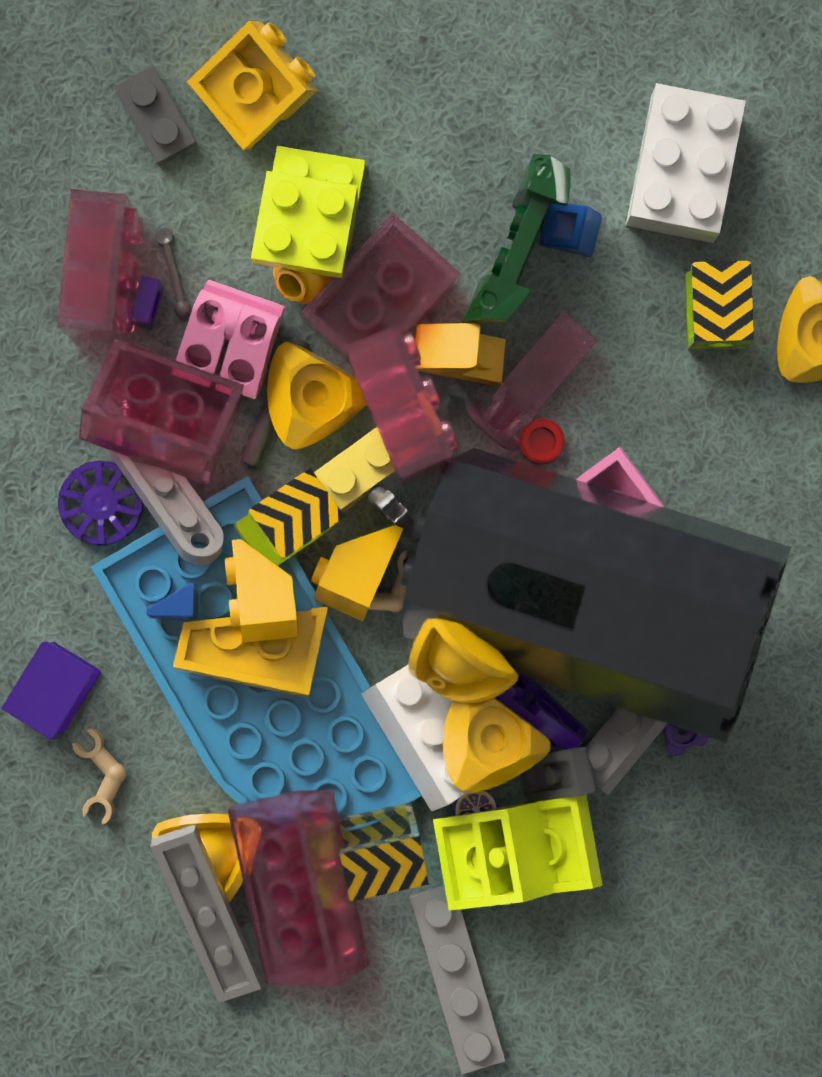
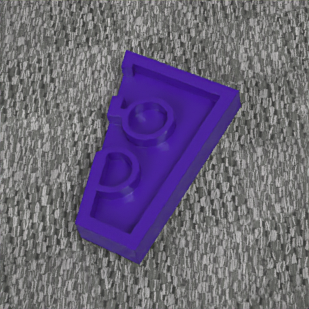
(544, 713)

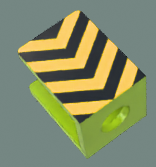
(719, 305)
(290, 518)

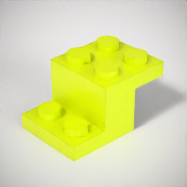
(308, 212)
(517, 852)

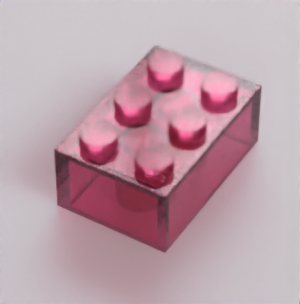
(99, 266)
(382, 285)
(402, 403)
(161, 411)

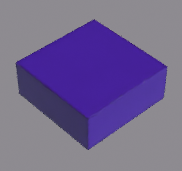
(147, 302)

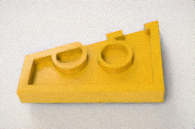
(278, 665)

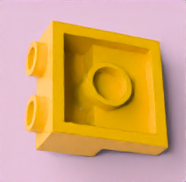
(253, 83)

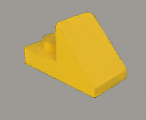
(460, 352)

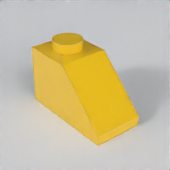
(355, 572)

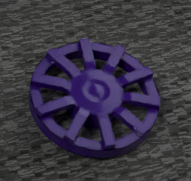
(99, 504)

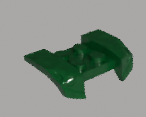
(499, 293)

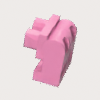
(236, 317)

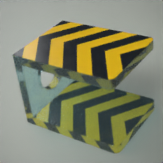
(382, 852)

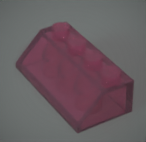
(298, 888)

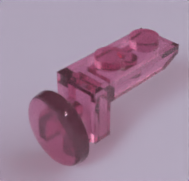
(533, 381)

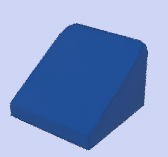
(571, 229)
(178, 605)

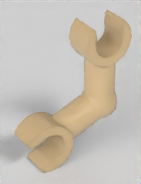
(394, 600)
(114, 775)

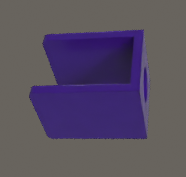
(51, 690)

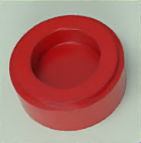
(542, 441)

